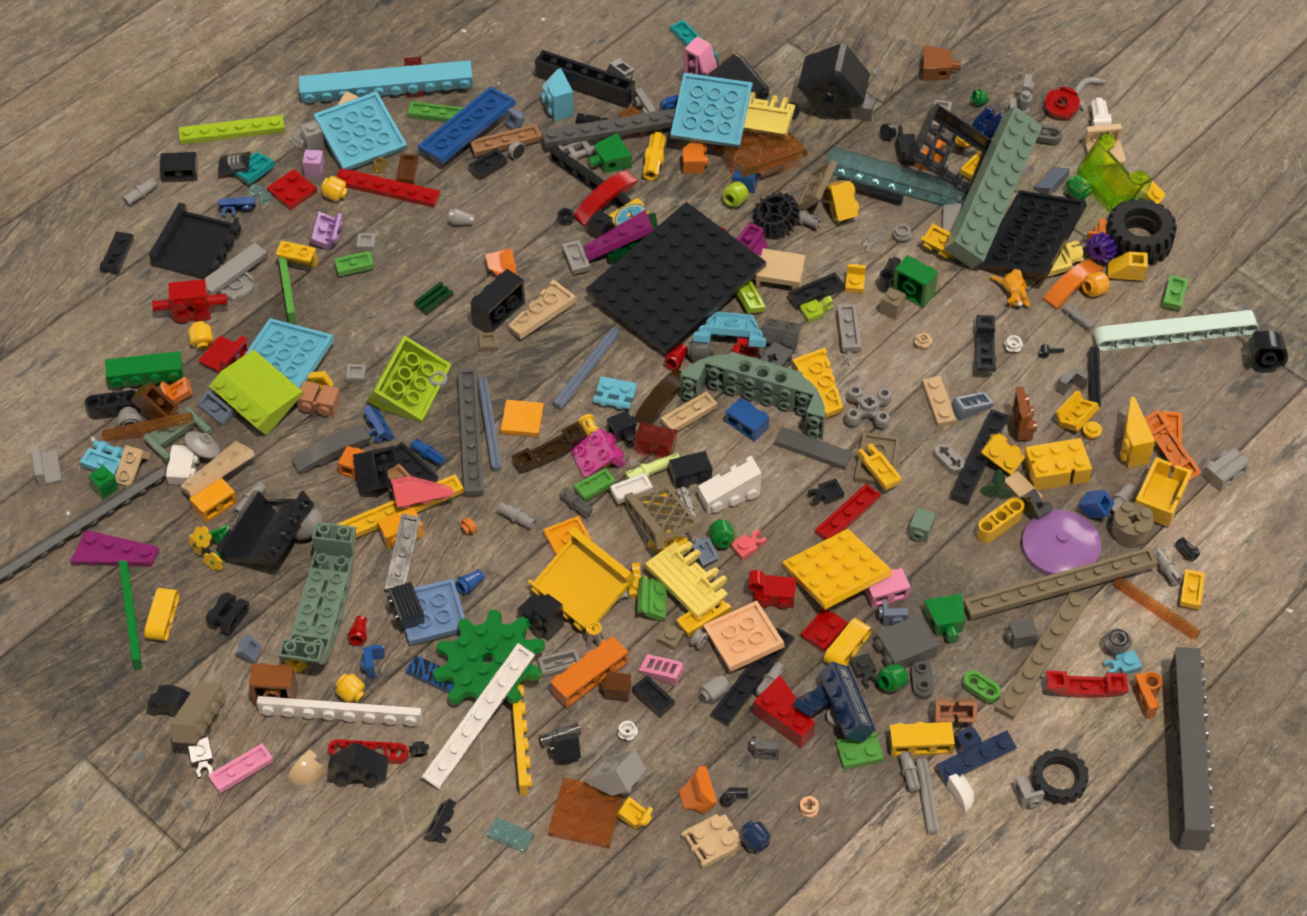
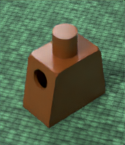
(938, 64)

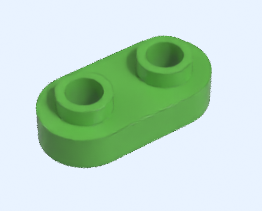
(982, 687)

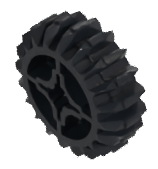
(773, 216)

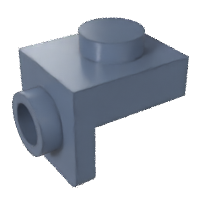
(892, 615)

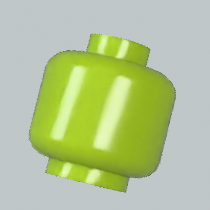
(735, 194)

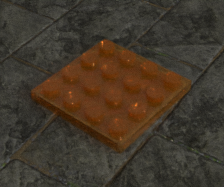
(762, 152)

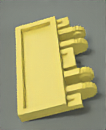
(767, 118)
(685, 582)

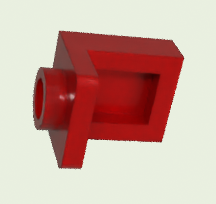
(744, 349)

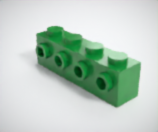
(144, 369)

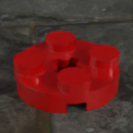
(1066, 111)

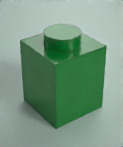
(103, 482)

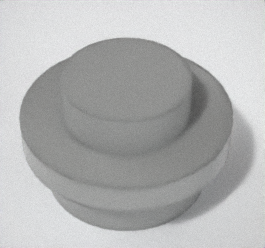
(902, 233)

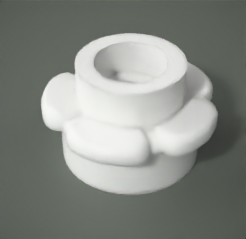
(1013, 343)
(627, 726)

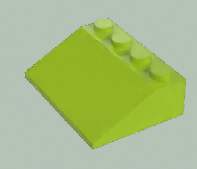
(405, 383)
(257, 390)

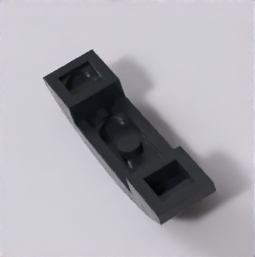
(985, 343)

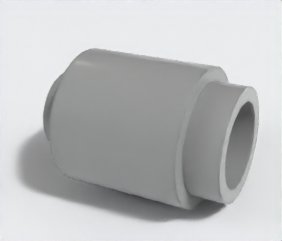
(714, 689)

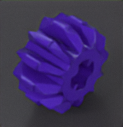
(1101, 247)

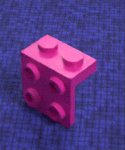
(597, 452)

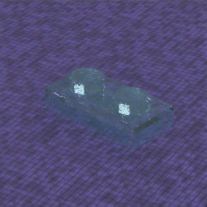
(510, 835)

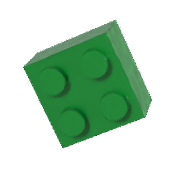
(915, 281)

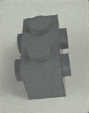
(781, 332)

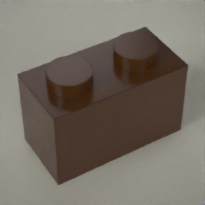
(153, 402)

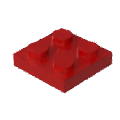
(292, 189)

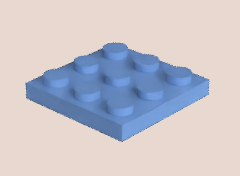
(441, 612)

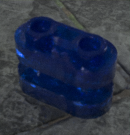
(987, 122)

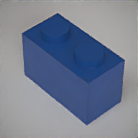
(747, 419)

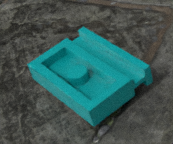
(258, 166)

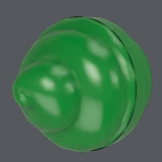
(979, 97)

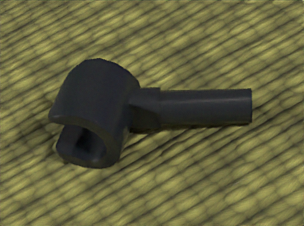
(1045, 350)

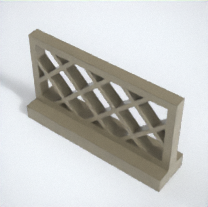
(648, 520)

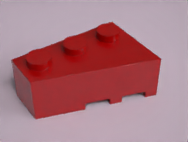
(777, 710)

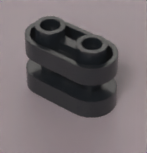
(227, 613)

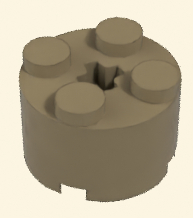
(1132, 524)

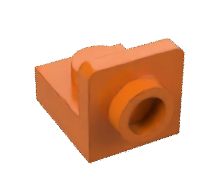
(1098, 228)

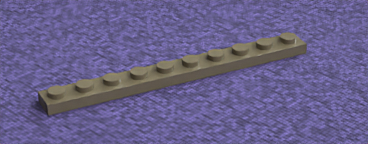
(1060, 583)

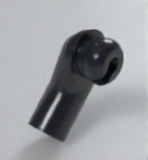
(732, 794)

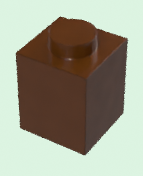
(616, 686)

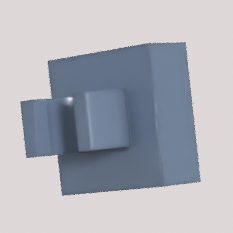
(514, 119)
(248, 649)

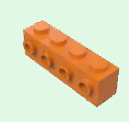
(589, 671)

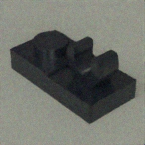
(437, 826)

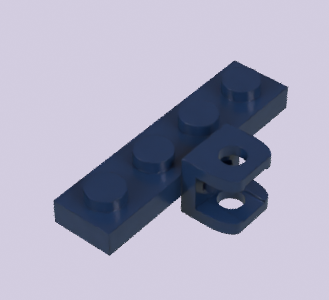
(974, 752)

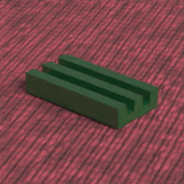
(431, 297)

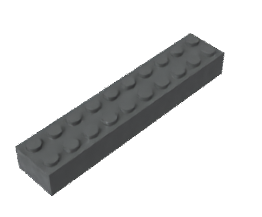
(1190, 749)

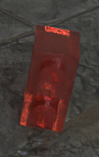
(655, 440)

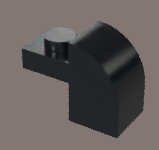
(168, 699)

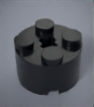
(1267, 350)

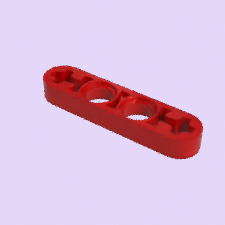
(393, 747)

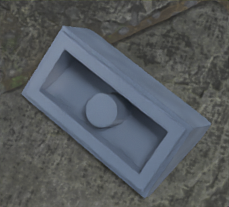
(1052, 180)
(217, 407)

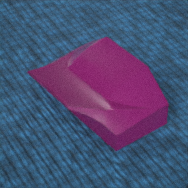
(753, 238)

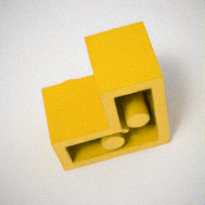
(841, 200)

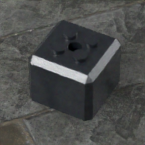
(834, 80)

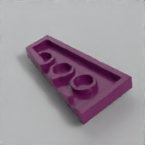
(627, 232)
(106, 549)

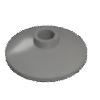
(202, 444)

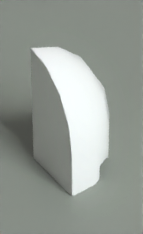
(961, 790)

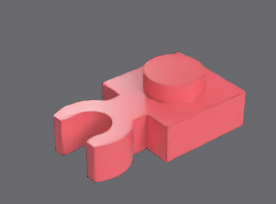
(746, 546)

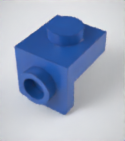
(371, 653)

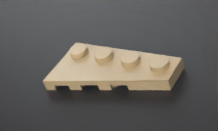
(218, 467)

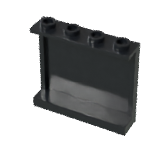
(193, 243)
(263, 529)

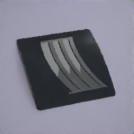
(234, 163)

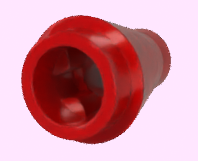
(675, 358)
(358, 632)

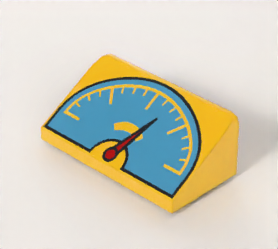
(628, 211)

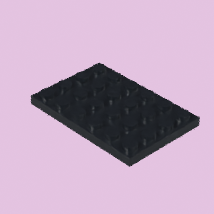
(1033, 234)

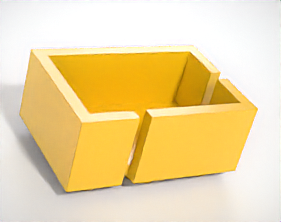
(1056, 462)
(1163, 493)

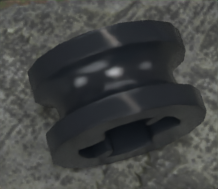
(565, 212)

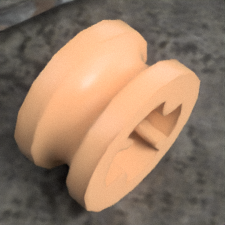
(814, 804)

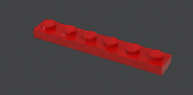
(389, 188)

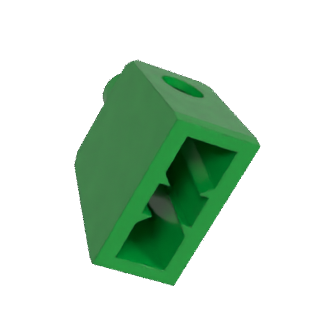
(611, 155)
(945, 615)

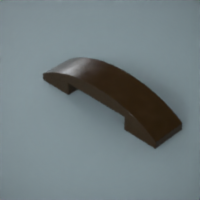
(659, 398)
(551, 450)

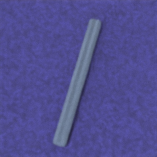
(586, 368)
(489, 424)

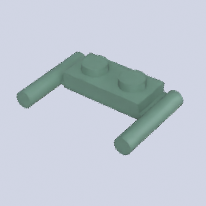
(160, 438)

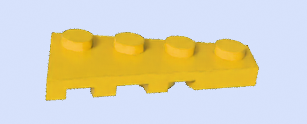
(818, 371)

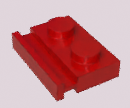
(824, 630)

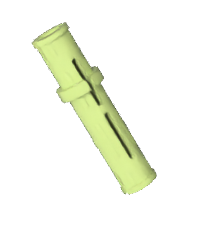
(651, 468)

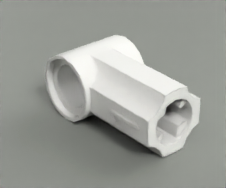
(1099, 113)

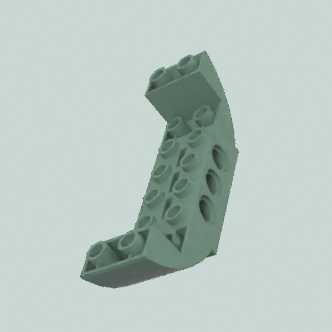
(757, 382)
(323, 595)

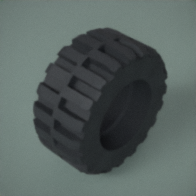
(1147, 216)

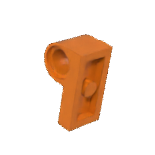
(1146, 693)

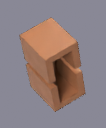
(324, 402)
(964, 709)

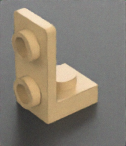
(129, 464)

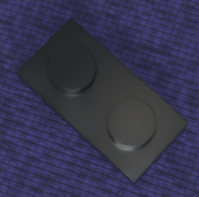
(487, 163)
(653, 696)

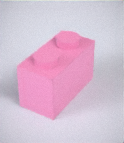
(892, 588)

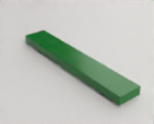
(130, 615)

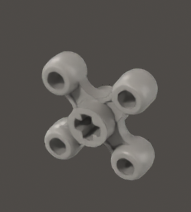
(868, 407)

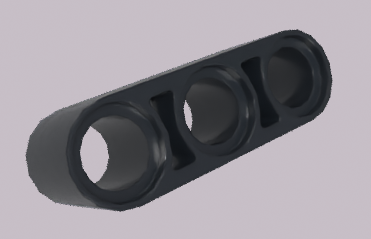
(109, 404)

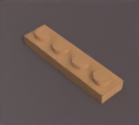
(503, 140)

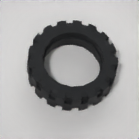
(1063, 758)

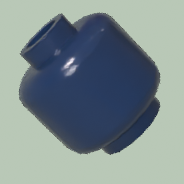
(755, 836)

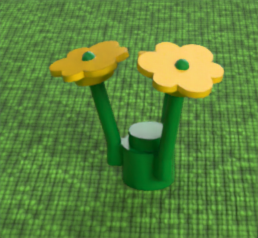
(201, 538)

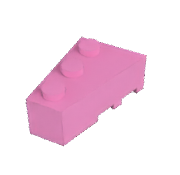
(699, 58)

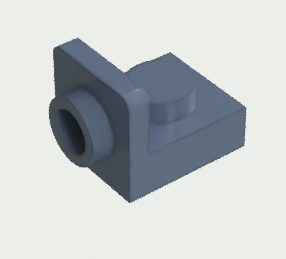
(707, 550)

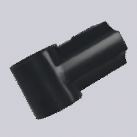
(886, 276)

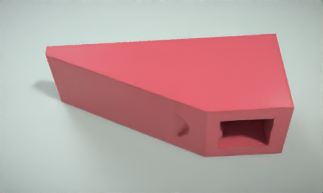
(415, 490)

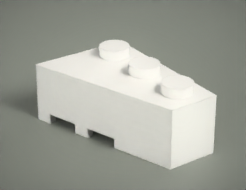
(732, 488)

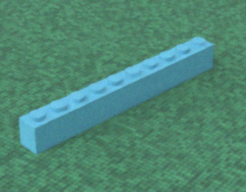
(386, 81)

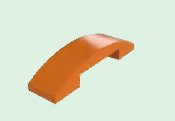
(1070, 282)
(1169, 443)

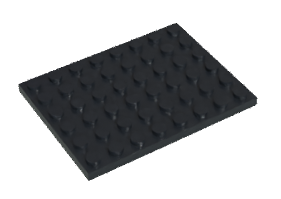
(676, 277)

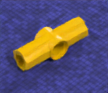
(654, 156)

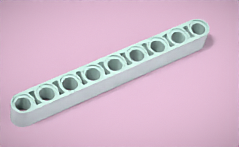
(1175, 330)

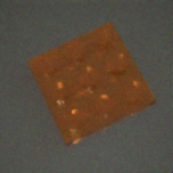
(585, 814)

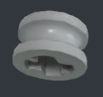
(699, 639)

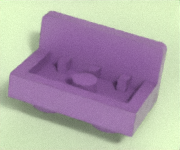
(325, 230)

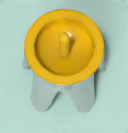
(593, 630)

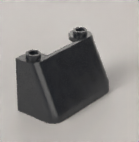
(739, 69)

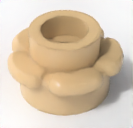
(923, 341)

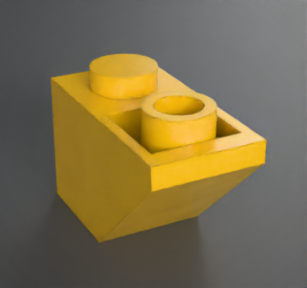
(1129, 266)

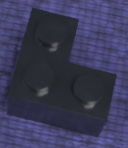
(372, 468)
(543, 614)
(357, 763)

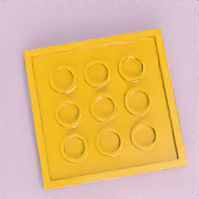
(837, 568)

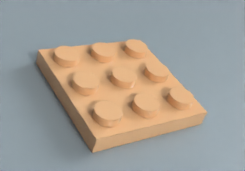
(743, 636)

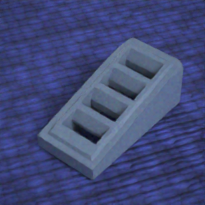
(963, 411)

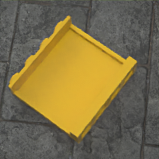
(583, 580)

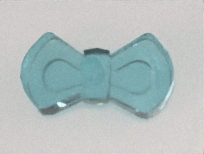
(264, 197)

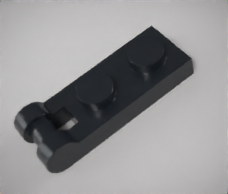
(117, 252)

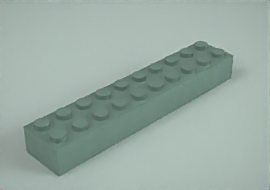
(993, 187)

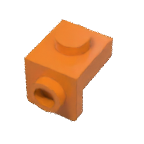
(177, 391)

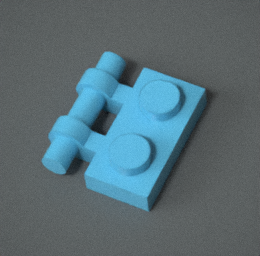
(615, 389)
(96, 458)

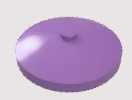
(1060, 542)

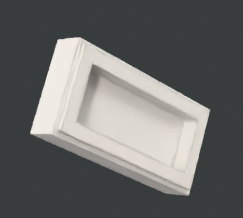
(637, 485)

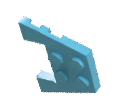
(733, 325)

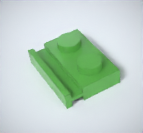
(652, 598)
(859, 754)

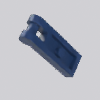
(813, 701)

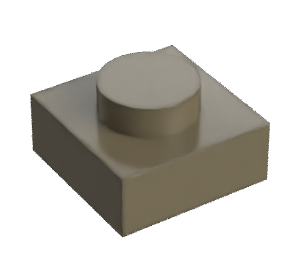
(670, 637)

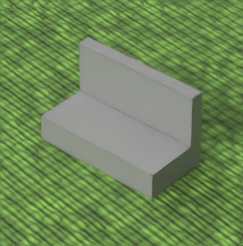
(46, 466)

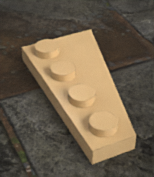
(549, 304)

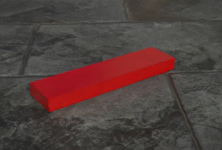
(848, 512)

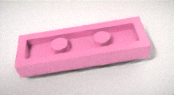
(240, 768)

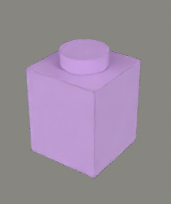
(313, 163)

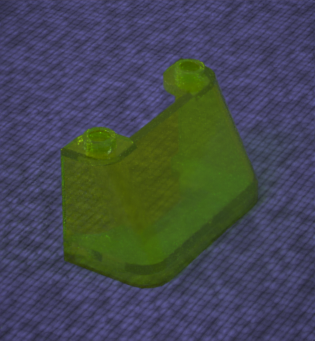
(1109, 178)

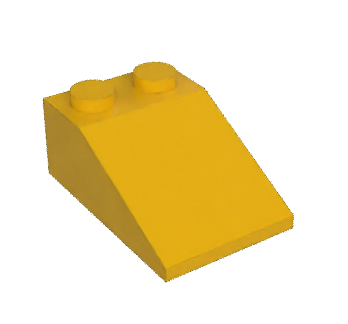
(1137, 438)

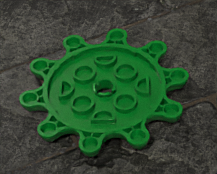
(467, 655)

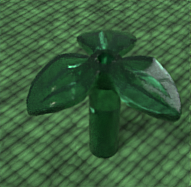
(998, 482)

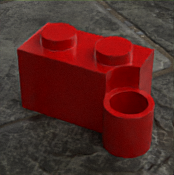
(772, 590)

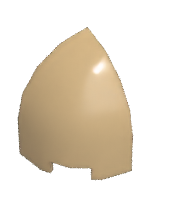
(306, 770)

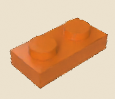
(1175, 423)

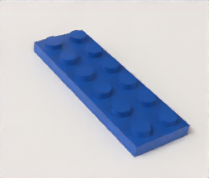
(466, 125)

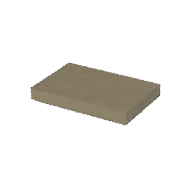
(816, 185)
(886, 445)

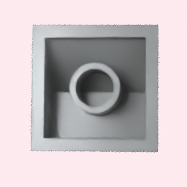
(617, 773)

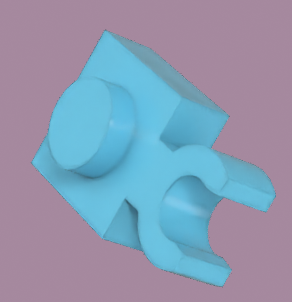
(1125, 663)

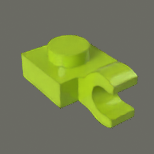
(815, 310)

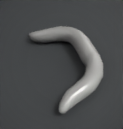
(1083, 83)

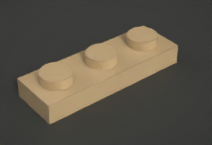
(939, 401)
(689, 412)

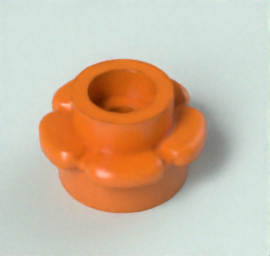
(468, 526)

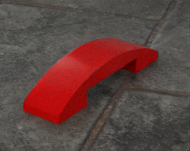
(603, 195)
(1087, 686)

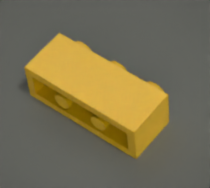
(921, 738)

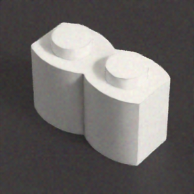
(181, 464)

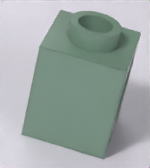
(922, 525)

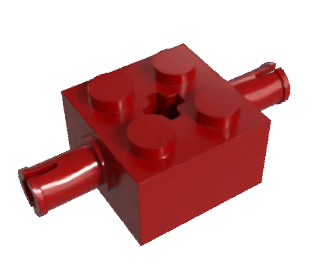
(189, 301)

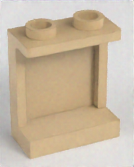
(781, 268)

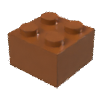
(272, 681)

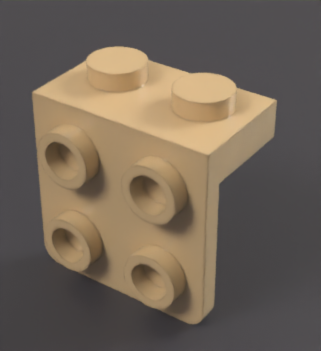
(1093, 132)

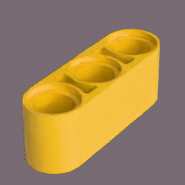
(992, 522)
(161, 614)
(848, 642)

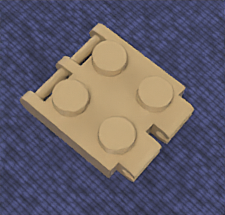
(713, 839)

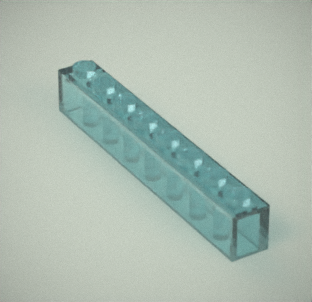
(894, 178)

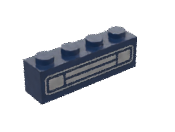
(847, 702)

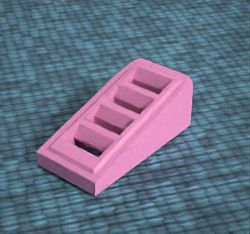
(666, 677)

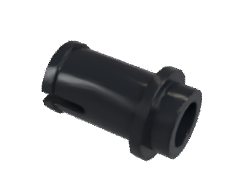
(1188, 549)

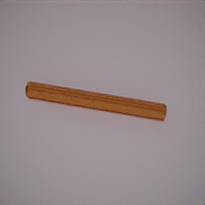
(147, 426)
(1157, 607)

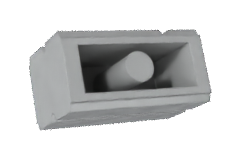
(1226, 469)

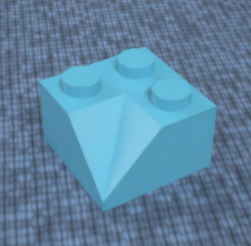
(558, 96)

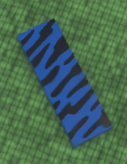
(423, 671)

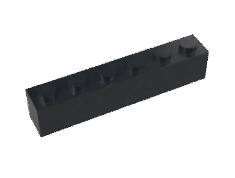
(587, 78)

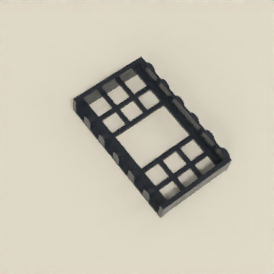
(958, 128)

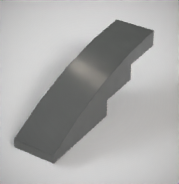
(330, 448)

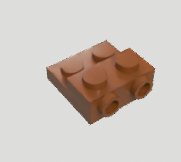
(1023, 415)

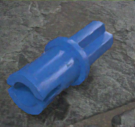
(427, 451)

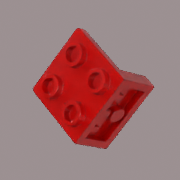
(224, 353)

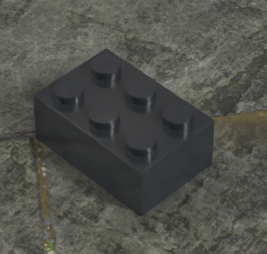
(497, 301)

